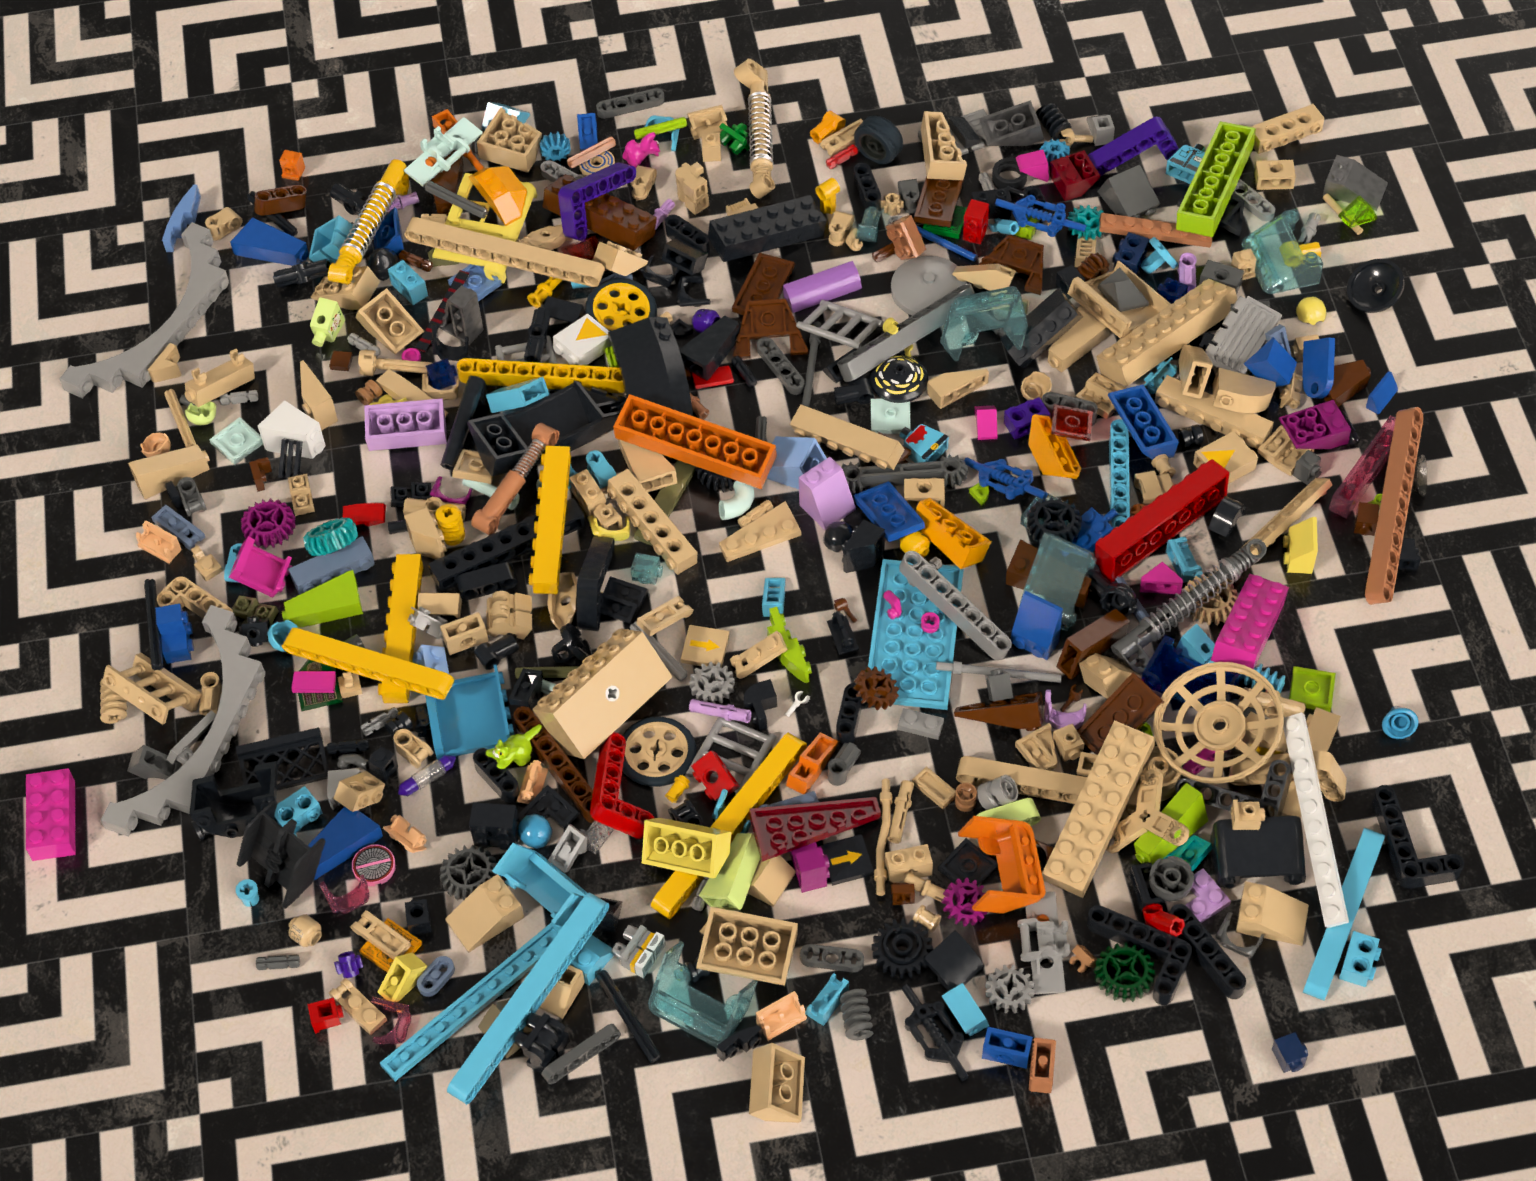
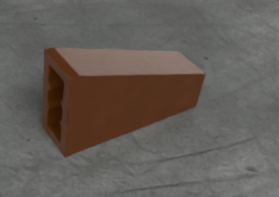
(450, 180)
(1091, 640)

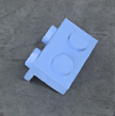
(431, 657)

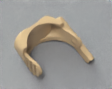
(449, 394)

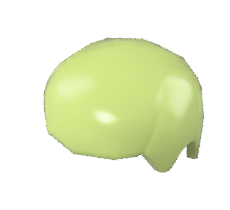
(201, 415)

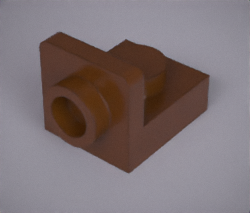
(259, 469)
(902, 893)

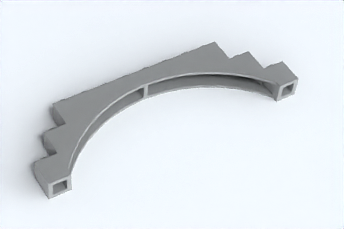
(203, 288)
(239, 686)

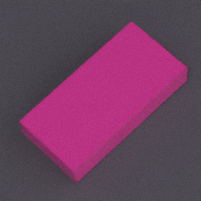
(313, 681)

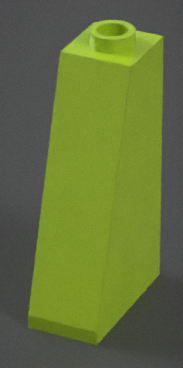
(325, 603)
(1185, 808)

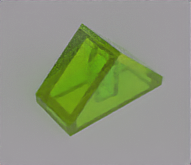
(1357, 213)

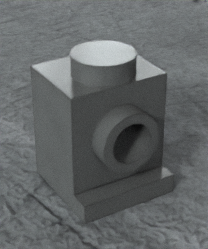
(1307, 467)

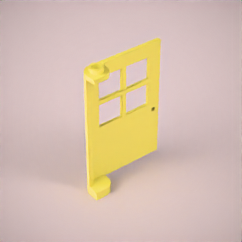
(508, 232)

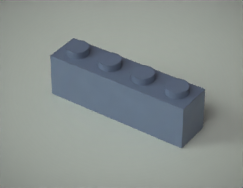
(329, 566)

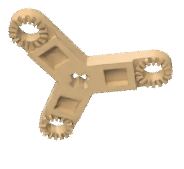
(1158, 823)

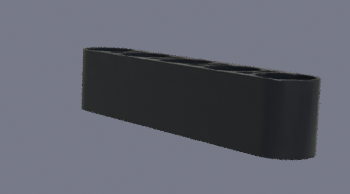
(1210, 961)

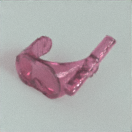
(350, 901)
(400, 1030)

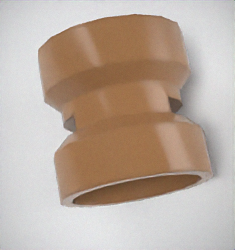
(369, 392)
(965, 797)

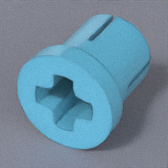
(245, 895)

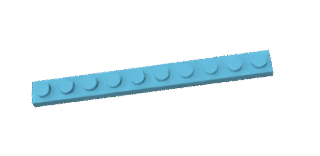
(468, 1005)

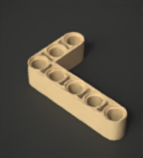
(1330, 775)

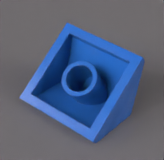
(389, 233)
(1272, 363)

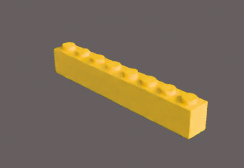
(551, 520)
(400, 634)

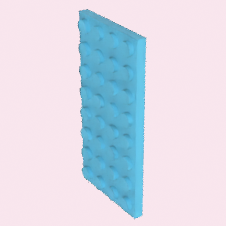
(905, 648)

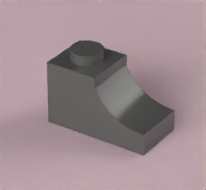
(151, 764)

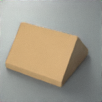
(771, 880)

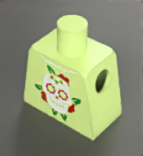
(326, 321)

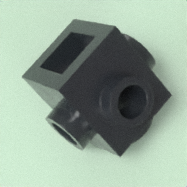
(261, 627)

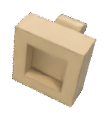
(349, 685)

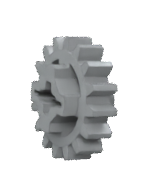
(710, 681)
(999, 984)

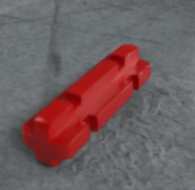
(841, 156)

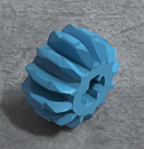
(555, 146)
(1055, 150)

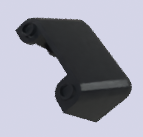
(1265, 852)

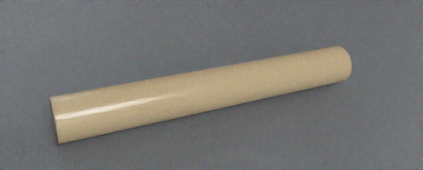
(1337, 208)

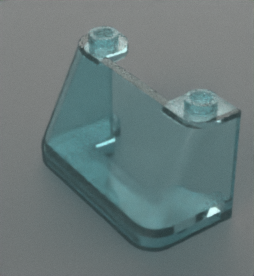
(1059, 574)

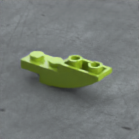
(793, 658)

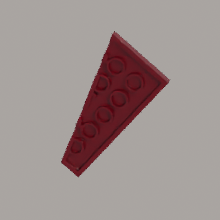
(797, 825)

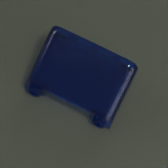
(1169, 664)

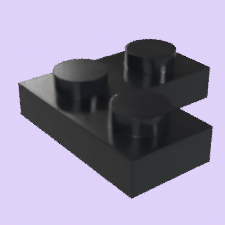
(553, 805)

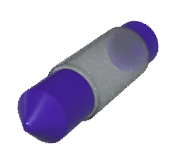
(426, 775)

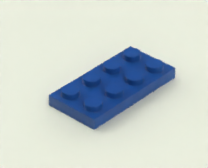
(889, 511)

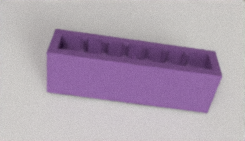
(822, 286)

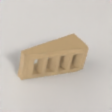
(1081, 250)

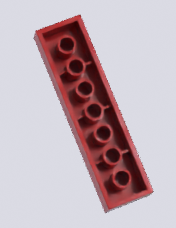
(1161, 520)

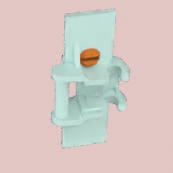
(439, 147)

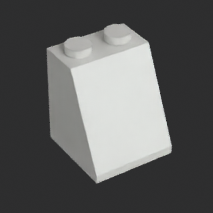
(293, 424)

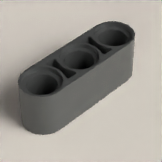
(1052, 398)

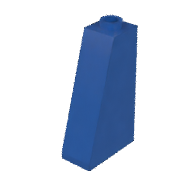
(268, 244)
(344, 838)

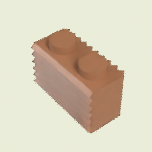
(1042, 1065)

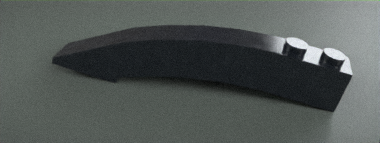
(652, 363)
(574, 411)

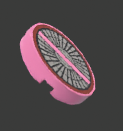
(374, 863)

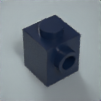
(1290, 1053)

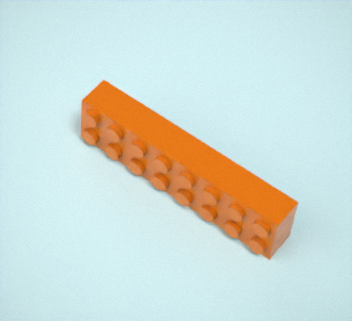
(695, 441)

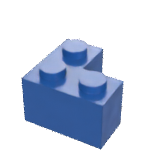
(175, 633)

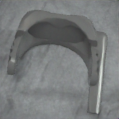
(1225, 942)

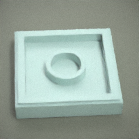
(237, 441)

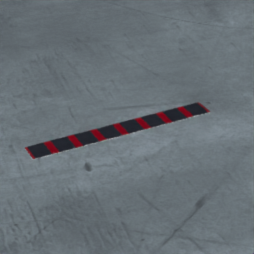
(439, 314)

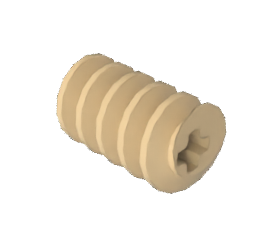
(112, 705)

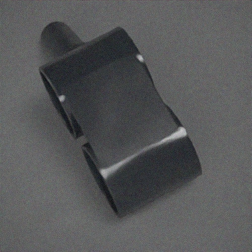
(1030, 190)

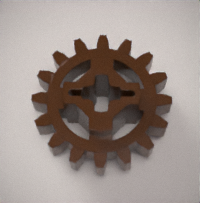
(876, 688)

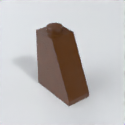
(1348, 381)

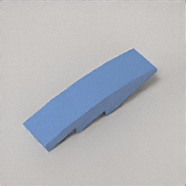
(182, 215)

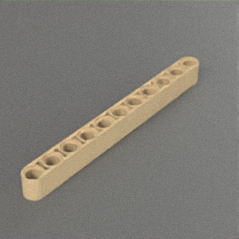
(504, 252)

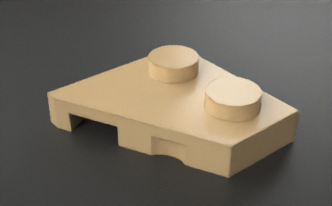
(1039, 748)

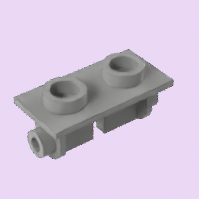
(422, 618)

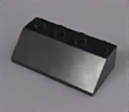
(1045, 326)

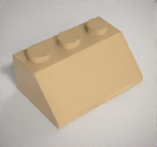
(776, 1084)

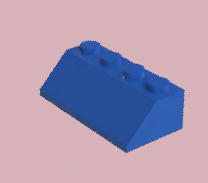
(1144, 421)

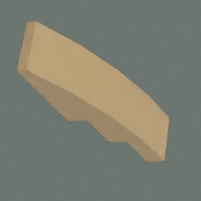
(400, 388)

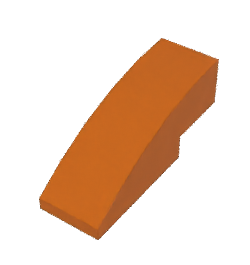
(811, 763)

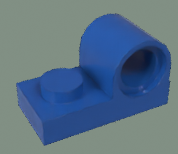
(587, 130)

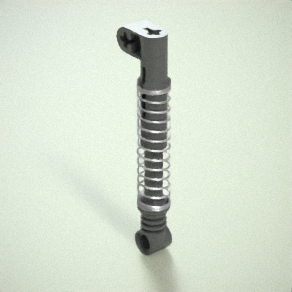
(1183, 604)

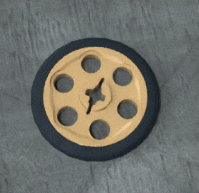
(678, 765)

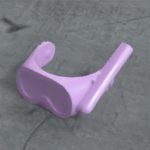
(1061, 719)

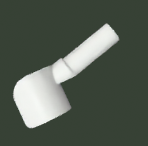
(797, 702)

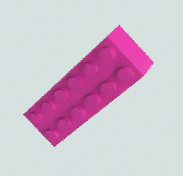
(1250, 622)

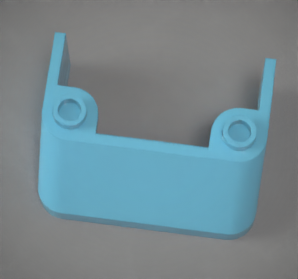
(541, 880)

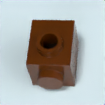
(1366, 518)

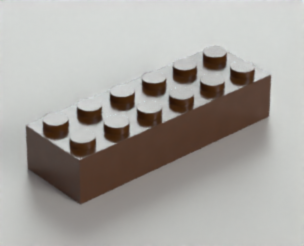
(608, 216)

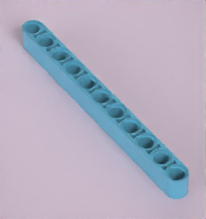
(527, 998)

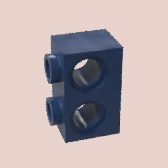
(1132, 251)

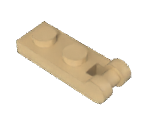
(842, 139)
(664, 616)
(758, 655)
(381, 935)
(358, 1007)

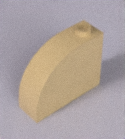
(1241, 392)

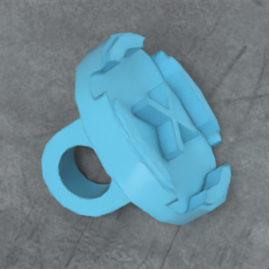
(1158, 257)

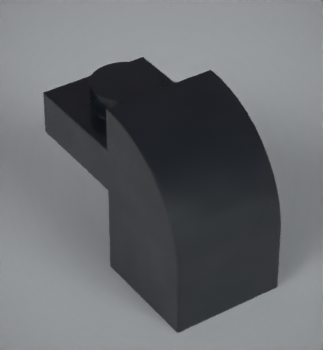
(1226, 516)
(758, 698)

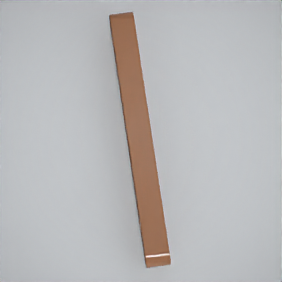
(1394, 506)

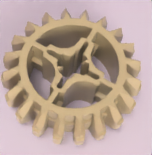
(1216, 609)

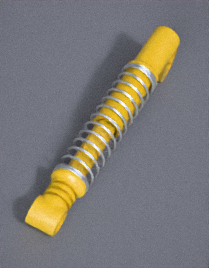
(392, 183)

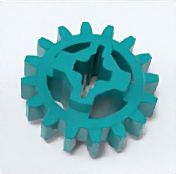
(1089, 217)

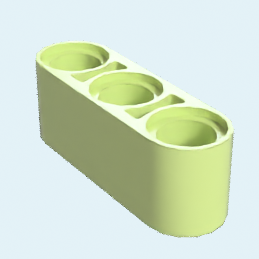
(1020, 810)

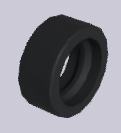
(1008, 164)

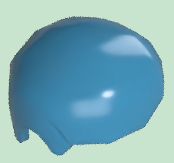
(535, 831)

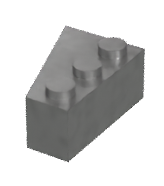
(463, 315)

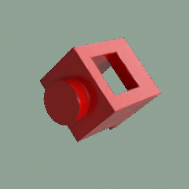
(325, 1014)

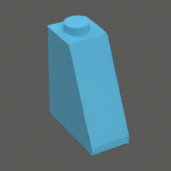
(517, 395)

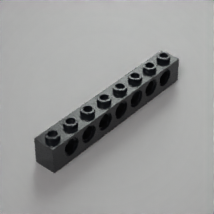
(476, 555)

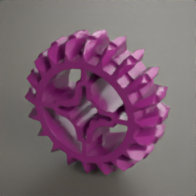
(268, 517)

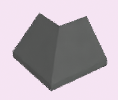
(1122, 292)

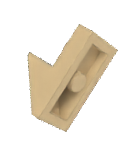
(166, 366)

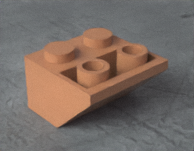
(905, 238)

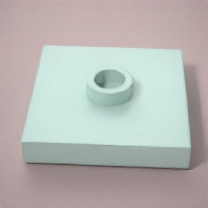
(889, 416)

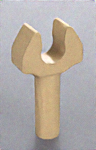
(1074, 138)

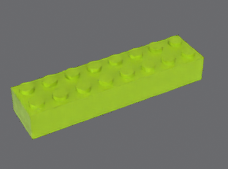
(1215, 179)

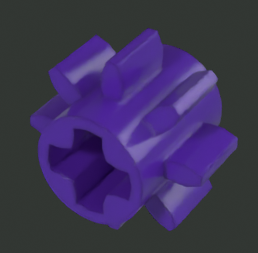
(348, 964)

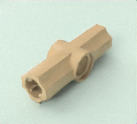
(432, 504)
(1289, 706)

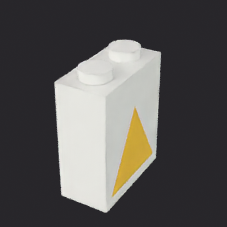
(582, 341)

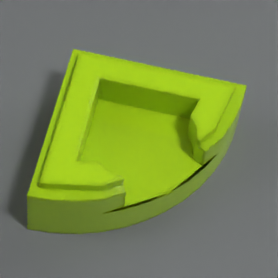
(980, 493)

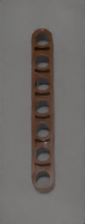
(553, 756)

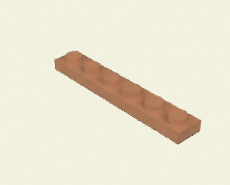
(1150, 228)

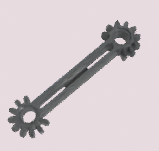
(950, 469)

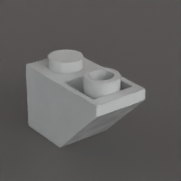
(1101, 129)

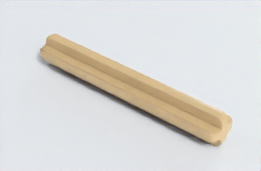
(179, 418)

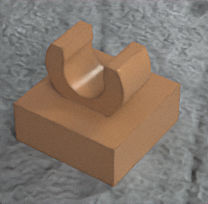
(1084, 956)

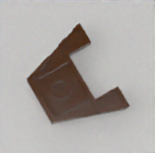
(1021, 256)
(769, 320)

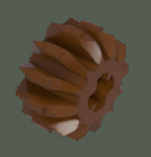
(1093, 266)

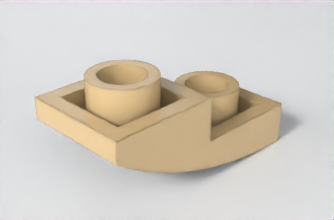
(301, 494)

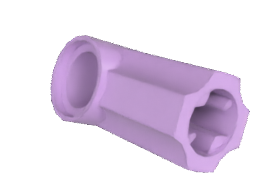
(1187, 270)

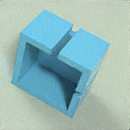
(329, 239)

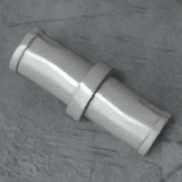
(1309, 229)

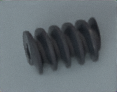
(1053, 120)

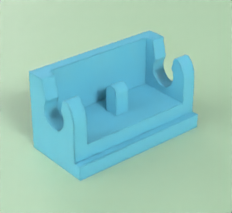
(1183, 559)
(827, 1000)
(965, 1010)

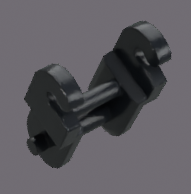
(421, 720)

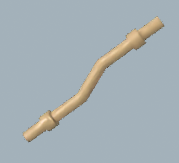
(880, 872)

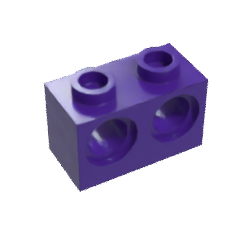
(1019, 417)

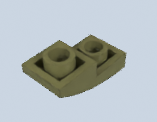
(248, 606)

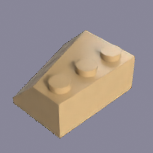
(509, 142)

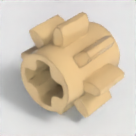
(892, 204)

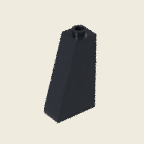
(710, 347)

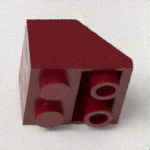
(1073, 174)

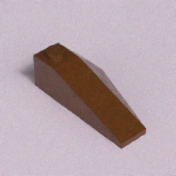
(1020, 713)

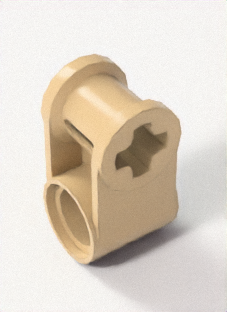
(643, 182)
(223, 222)
(840, 227)
(414, 750)

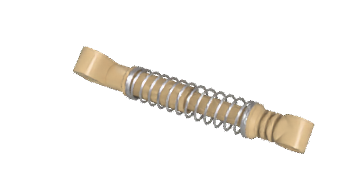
(759, 99)

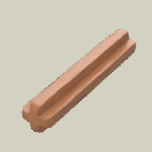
(591, 152)

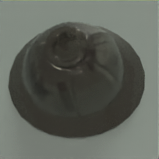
(1420, 476)

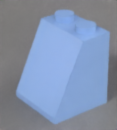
(794, 459)

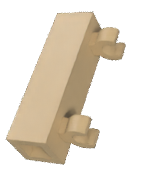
(220, 380)

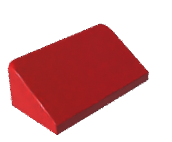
(720, 377)

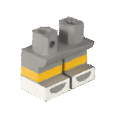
(640, 951)

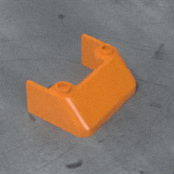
(1017, 862)

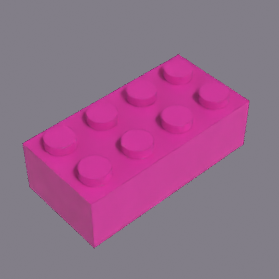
(50, 814)

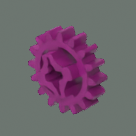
(959, 893)

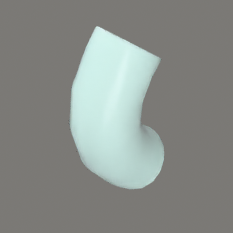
(739, 503)

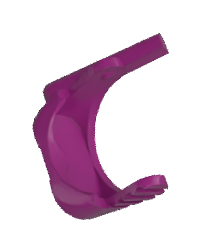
(435, 492)

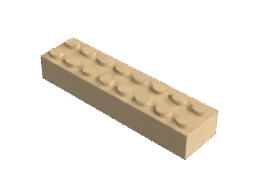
(1166, 332)
(1098, 809)

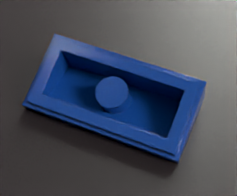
(1382, 393)

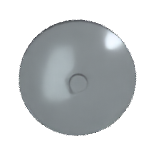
(923, 282)

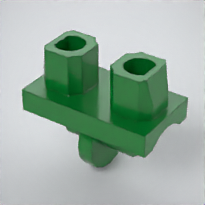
(736, 135)

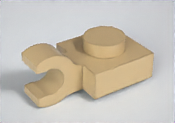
(205, 565)

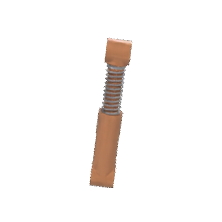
(488, 518)

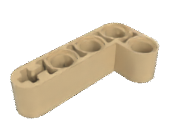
(190, 595)

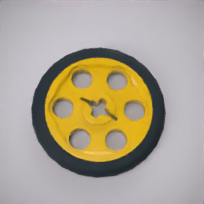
(625, 287)

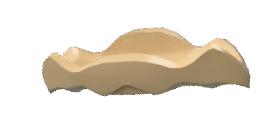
(541, 239)
(560, 614)

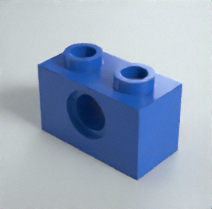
(1007, 1047)

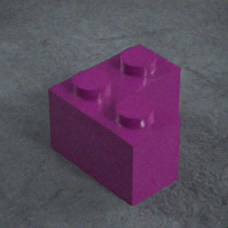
(810, 867)

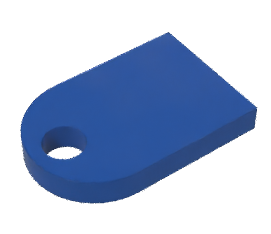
(1318, 367)

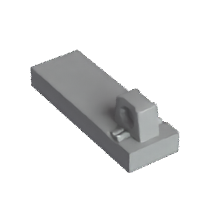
(181, 751)

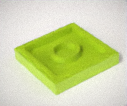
(1312, 688)

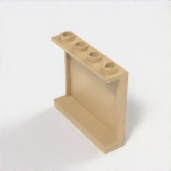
(1118, 322)

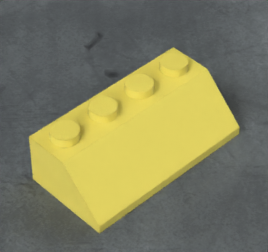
(685, 847)

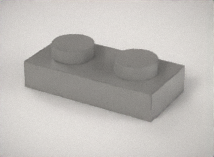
(920, 723)

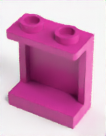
(260, 569)

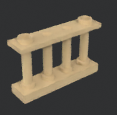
(149, 702)

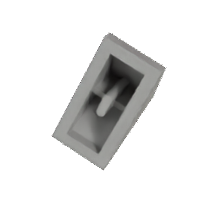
(334, 777)

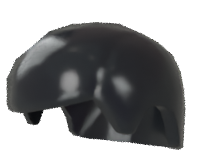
(836, 535)

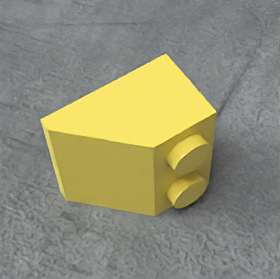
(1301, 546)

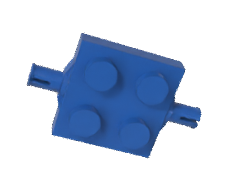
(1093, 528)

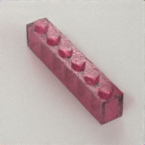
(1364, 471)

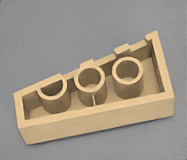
(940, 152)

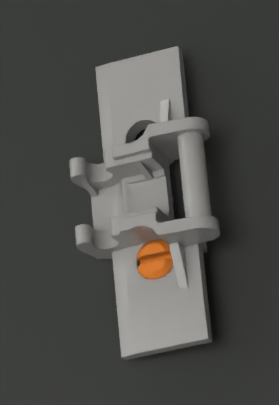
(1051, 944)

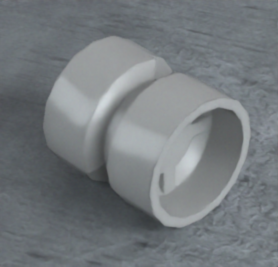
(997, 792)

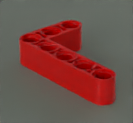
(605, 804)

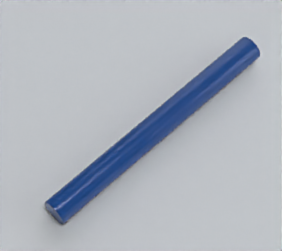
(947, 244)

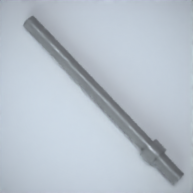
(958, 668)

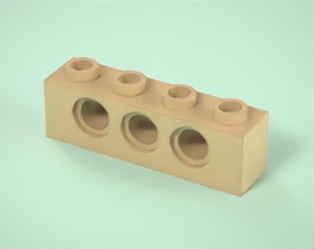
(1287, 128)

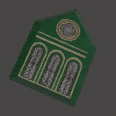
(316, 700)

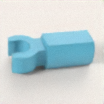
(1004, 226)

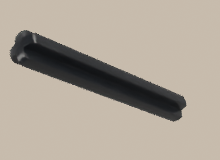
(277, 218)

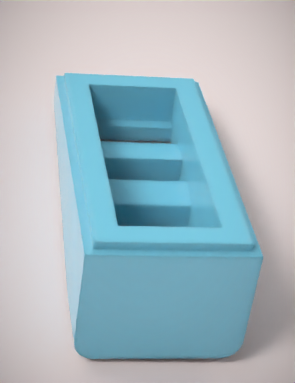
(773, 596)

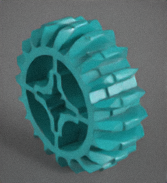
(330, 536)

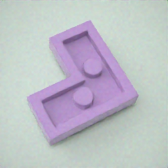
(1209, 897)

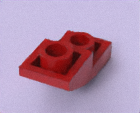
(365, 513)

